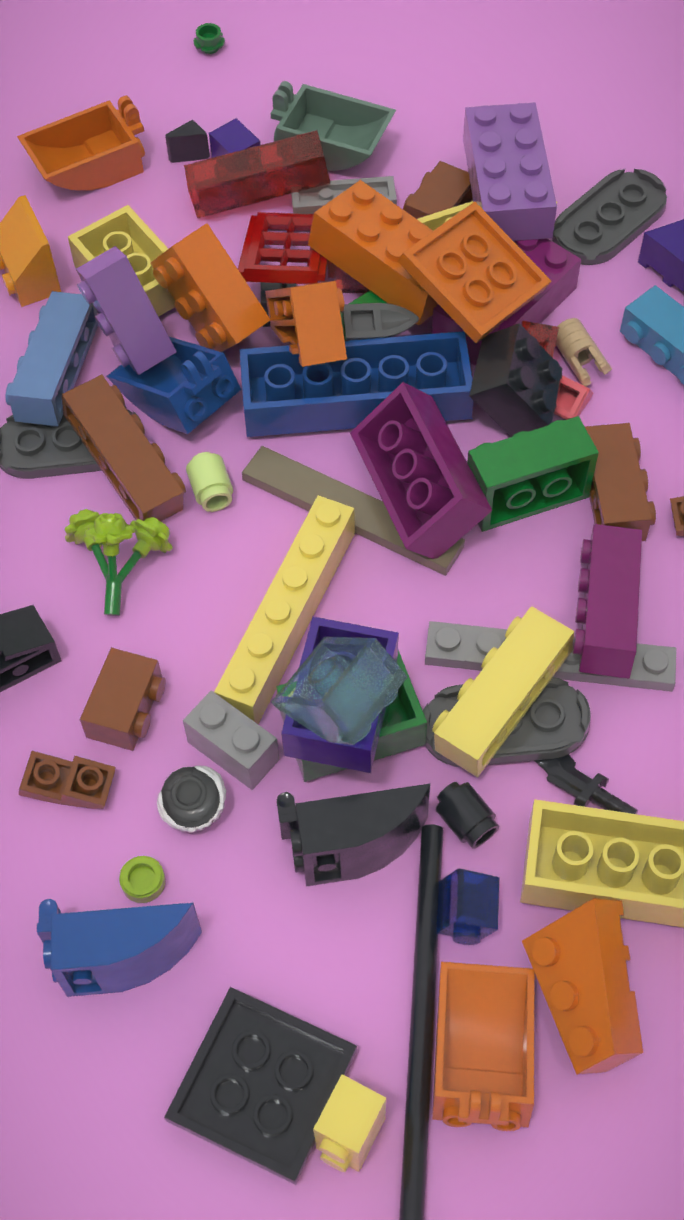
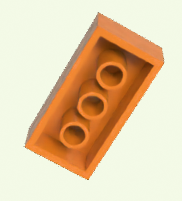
(366, 238)

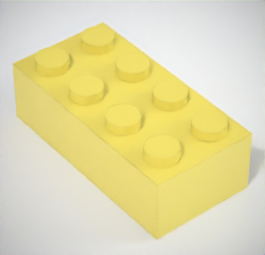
(605, 855)

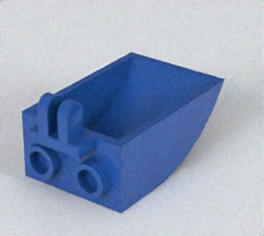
(180, 388)
(114, 946)

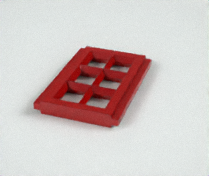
(254, 250)

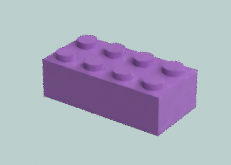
(510, 169)

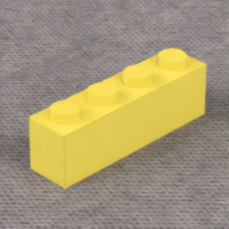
(502, 691)

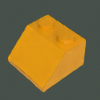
(26, 255)

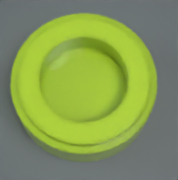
(142, 879)

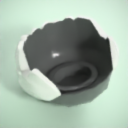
(192, 798)

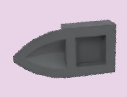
(375, 320)

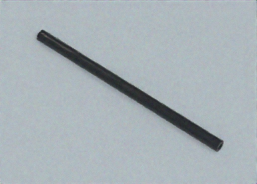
(421, 1028)

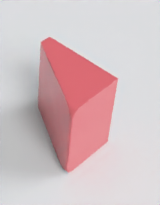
(571, 398)

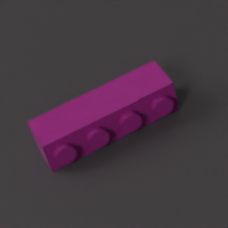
(610, 602)

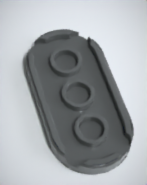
(610, 215)
(43, 450)
(548, 730)

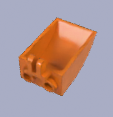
(89, 147)
(484, 1046)

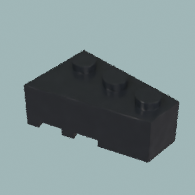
(24, 646)

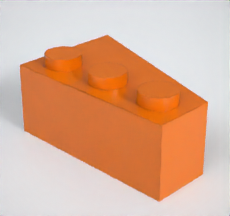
(587, 985)

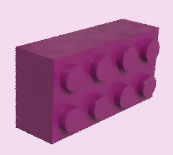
(555, 262)
(420, 472)

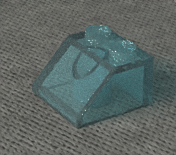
(341, 688)

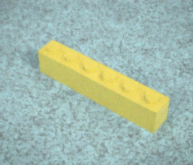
(287, 608)

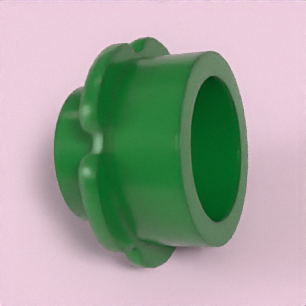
(209, 38)

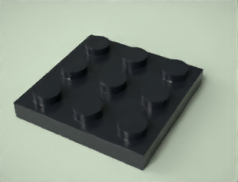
(260, 1084)

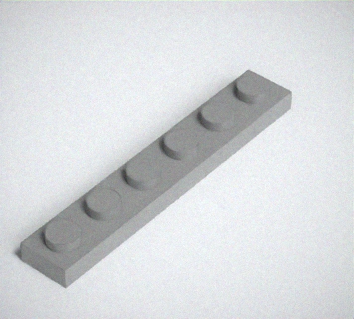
(468, 645)

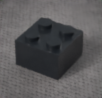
(516, 380)

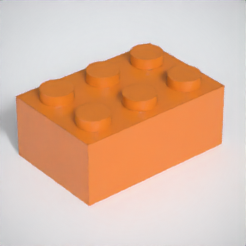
(209, 290)

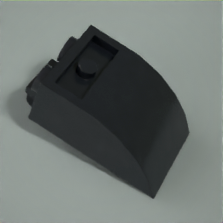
(352, 833)

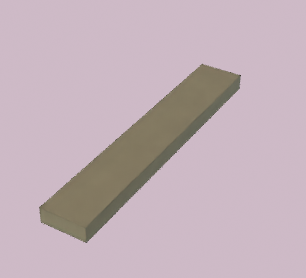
(302, 486)

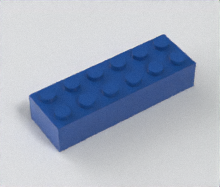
(342, 393)

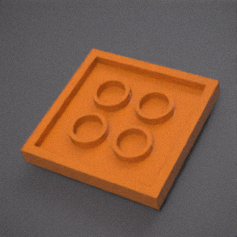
(474, 271)

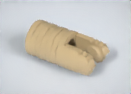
(579, 349)

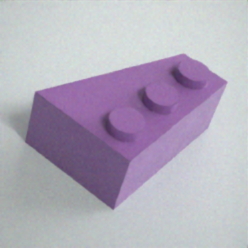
(124, 311)

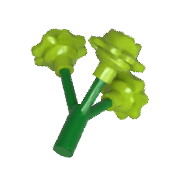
(110, 531)

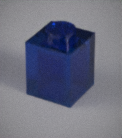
(468, 906)

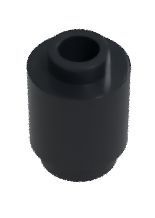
(466, 814)

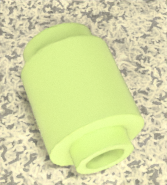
(210, 481)

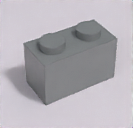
(231, 740)

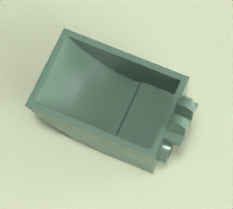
(345, 124)

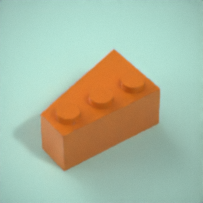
(309, 320)

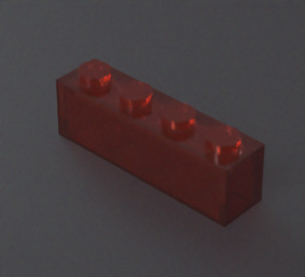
(256, 174)

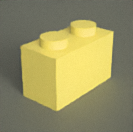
(349, 1124)

